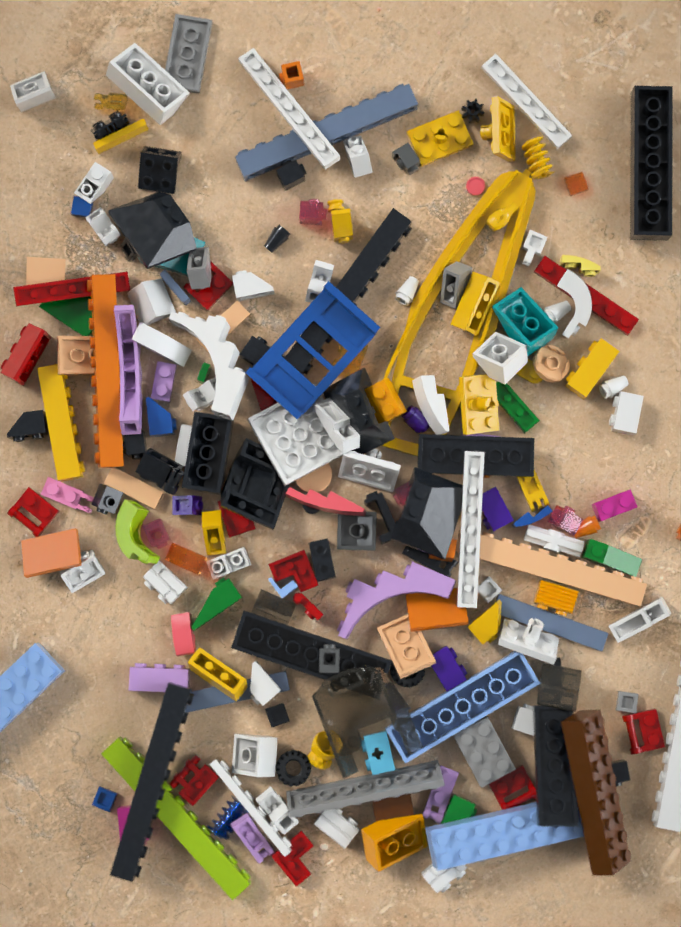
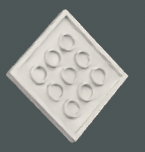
(292, 443)

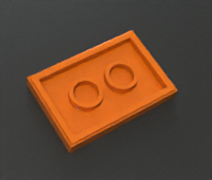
(51, 553)
(434, 611)

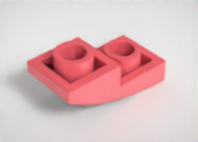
(182, 634)

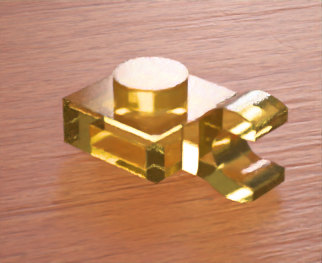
(112, 101)

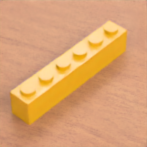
(60, 423)

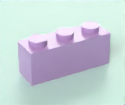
(157, 677)

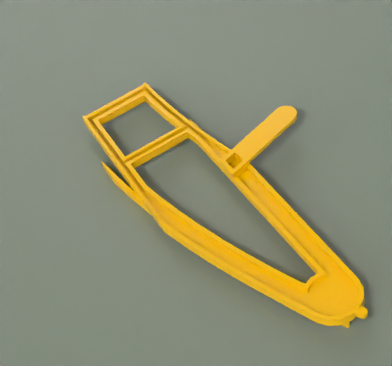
(503, 192)

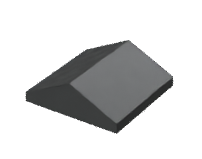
(357, 532)

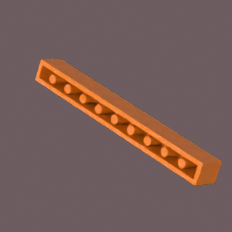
(106, 371)

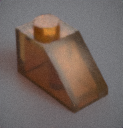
(185, 558)

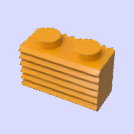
(556, 597)

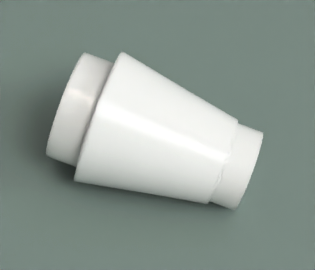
(407, 291)
(557, 311)
(613, 386)

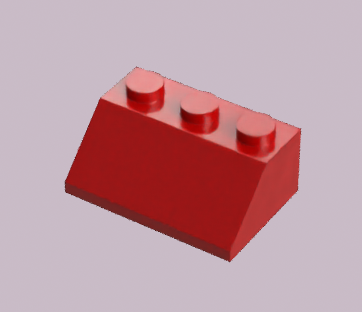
(25, 354)

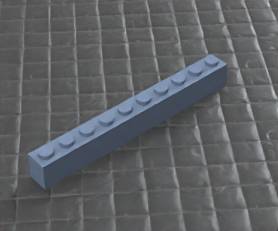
(334, 127)

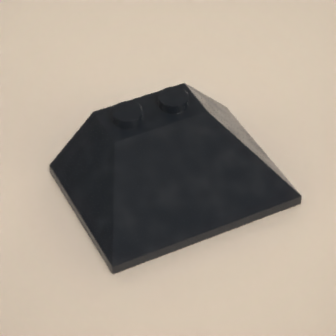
(155, 228)
(352, 400)
(254, 486)
(429, 513)

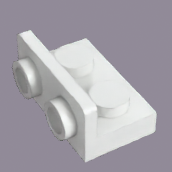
(82, 575)

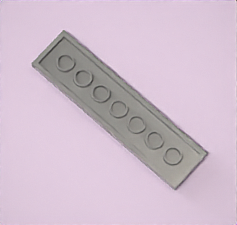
(364, 789)

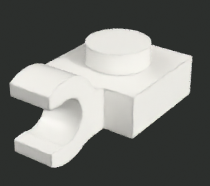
(533, 244)

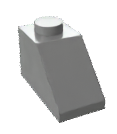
(199, 268)
(454, 283)

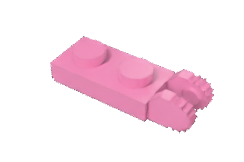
(65, 494)

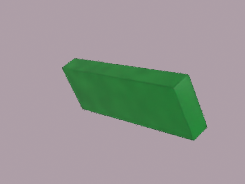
(515, 407)

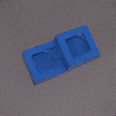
(527, 518)

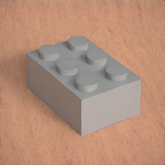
(484, 751)

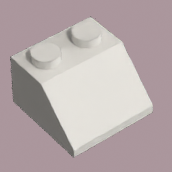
(501, 357)
(254, 755)

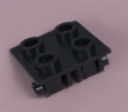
(116, 118)

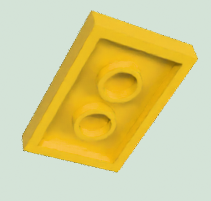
(501, 129)
(440, 138)
(478, 404)

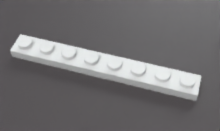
(289, 109)
(470, 529)

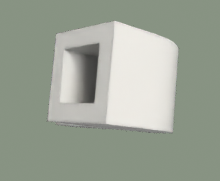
(103, 226)
(321, 275)
(201, 397)
(277, 810)

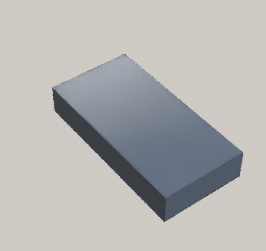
(175, 287)

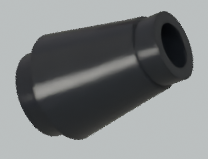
(277, 238)

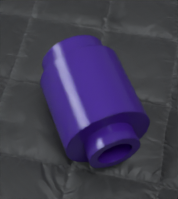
(415, 419)

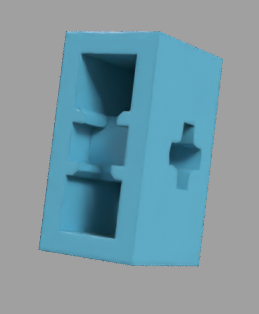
(380, 741)

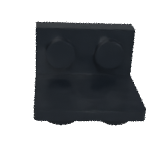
(158, 169)

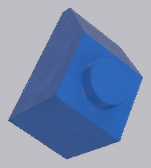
(159, 420)

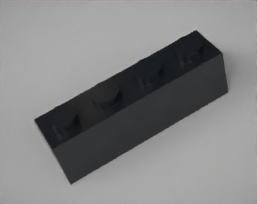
(207, 453)

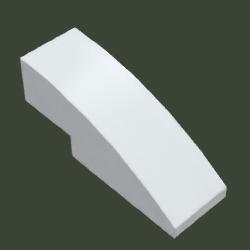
(161, 344)
(431, 403)
(337, 425)
(640, 619)

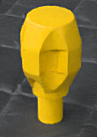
(500, 217)

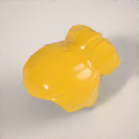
(321, 752)

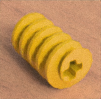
(536, 158)

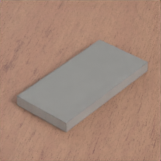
(188, 51)

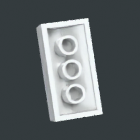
(146, 83)

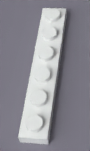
(526, 101)
(246, 800)

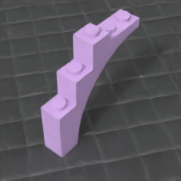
(130, 371)
(365, 597)

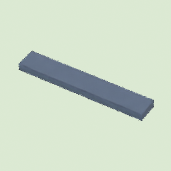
(553, 623)
(213, 697)

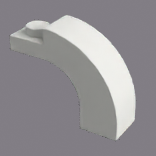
(580, 293)

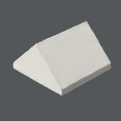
(32, 91)
(151, 301)

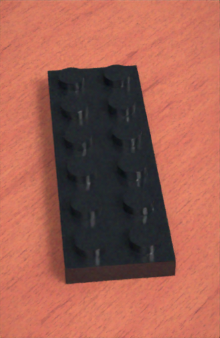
(501, 454)
(554, 782)

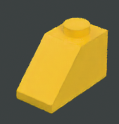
(342, 225)
(213, 532)
(487, 624)

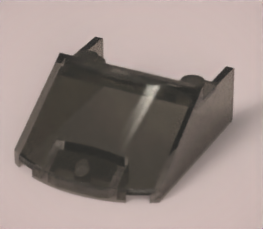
(358, 700)

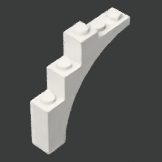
(229, 379)

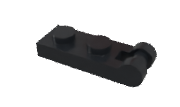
(433, 564)

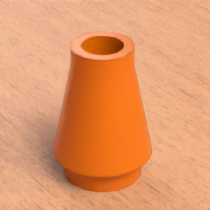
(588, 526)

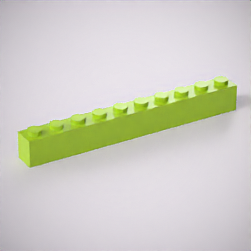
(182, 823)

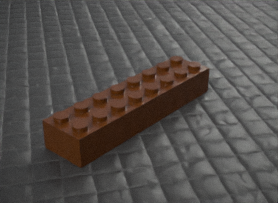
(596, 792)

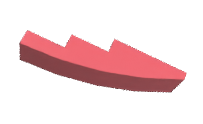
(332, 503)

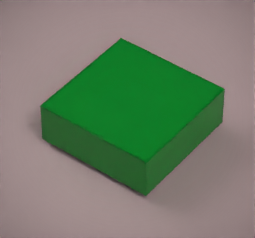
(204, 373)

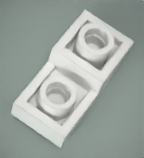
(183, 444)
(228, 563)

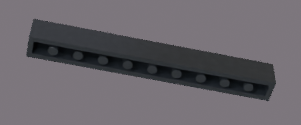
(354, 283)
(151, 781)

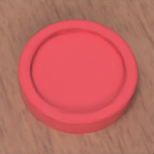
(475, 186)

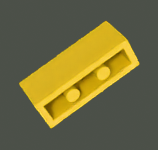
(475, 303)
(591, 368)
(217, 674)

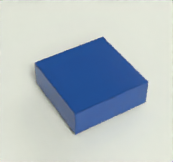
(81, 207)
(104, 799)

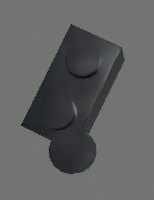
(160, 470)

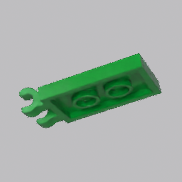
(72, 313)

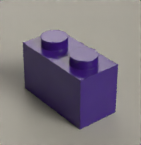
(494, 510)
(447, 668)

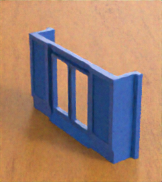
(342, 322)

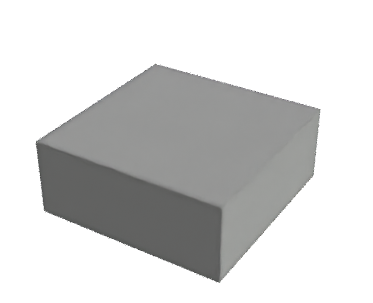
(627, 702)

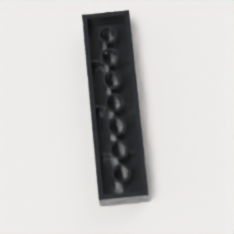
(651, 163)
(297, 647)

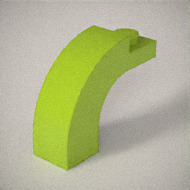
(129, 532)

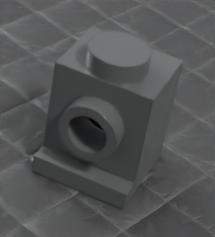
(406, 159)
(329, 667)

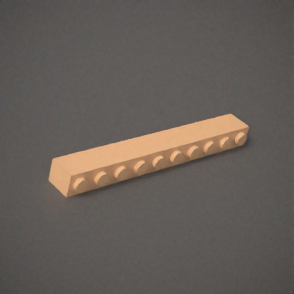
(559, 569)

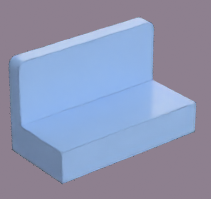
(286, 590)

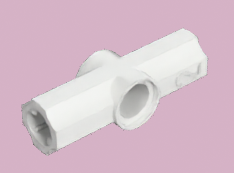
(554, 540)

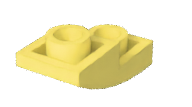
(586, 266)

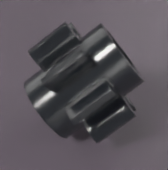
(472, 105)

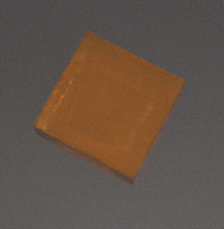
(576, 183)

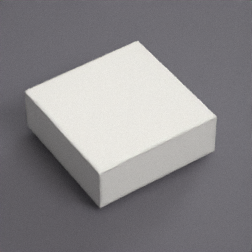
(488, 589)

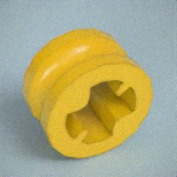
(335, 204)

